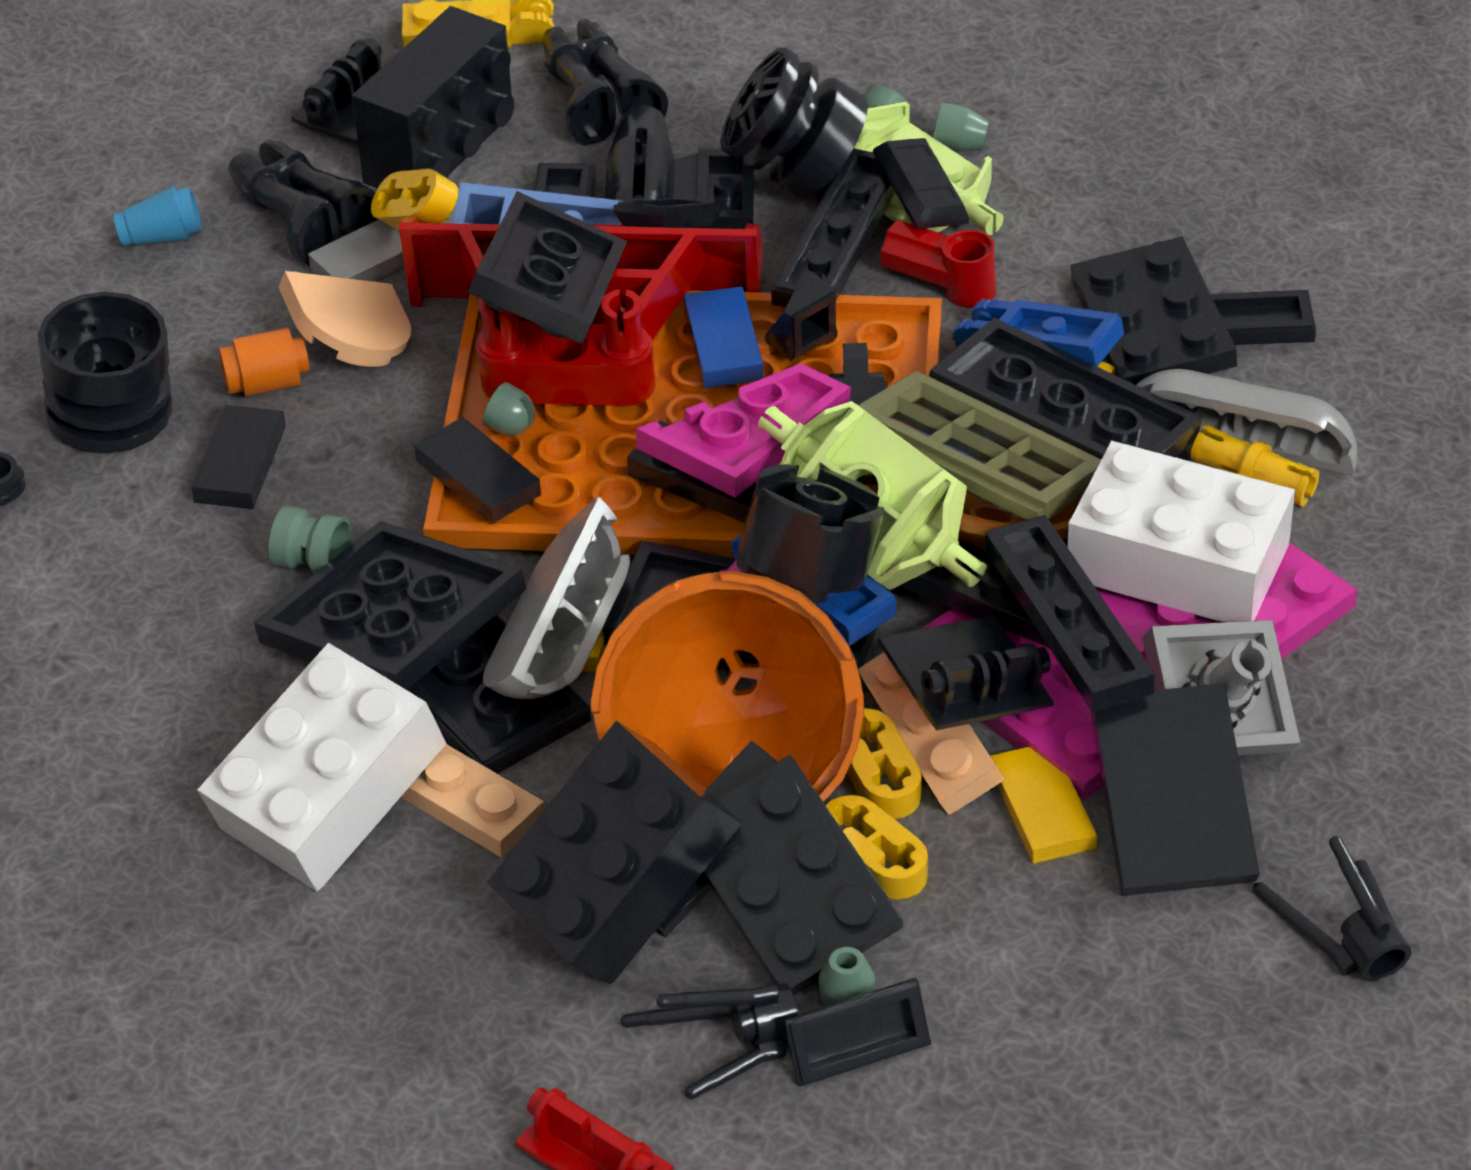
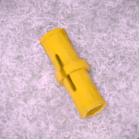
(1253, 460)

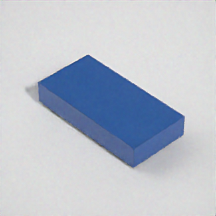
(723, 337)

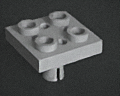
(1244, 659)

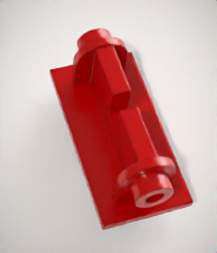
(574, 1139)

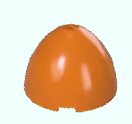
(667, 686)

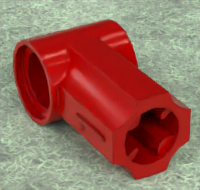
(957, 262)

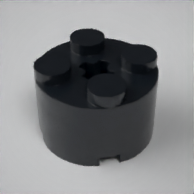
(810, 531)

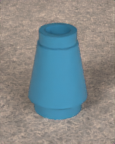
(160, 218)

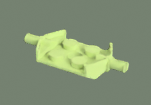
(969, 181)
(918, 496)

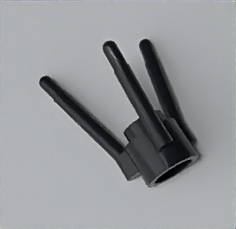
(1369, 935)
(755, 1017)

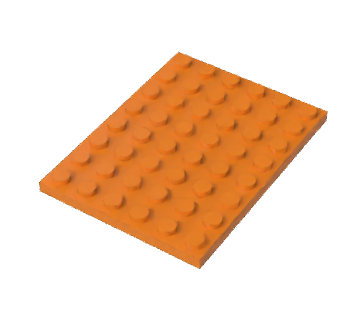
(585, 448)

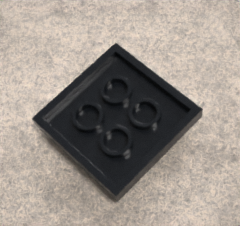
(392, 603)

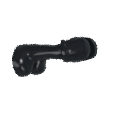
(592, 106)
(313, 217)

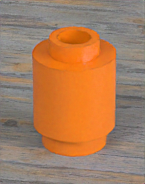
(263, 362)

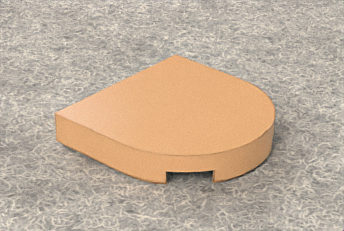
(348, 315)

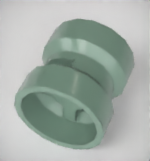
(307, 540)

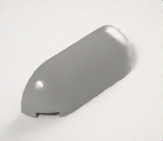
(1290, 422)
(560, 609)

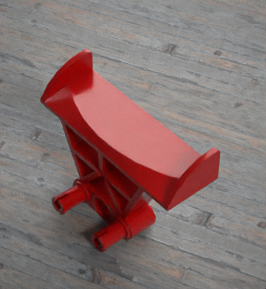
(617, 353)

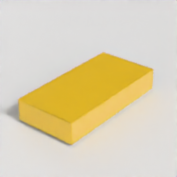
(1043, 806)

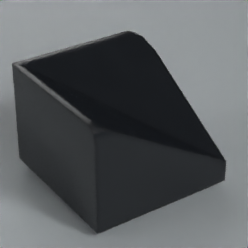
(806, 319)

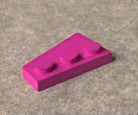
(725, 441)

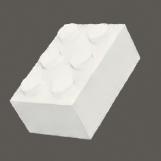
(1181, 533)
(322, 766)

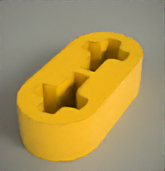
(414, 194)
(890, 759)
(883, 840)

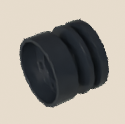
(794, 123)
(105, 372)

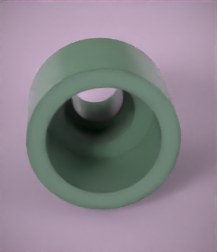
(960, 128)
(845, 976)

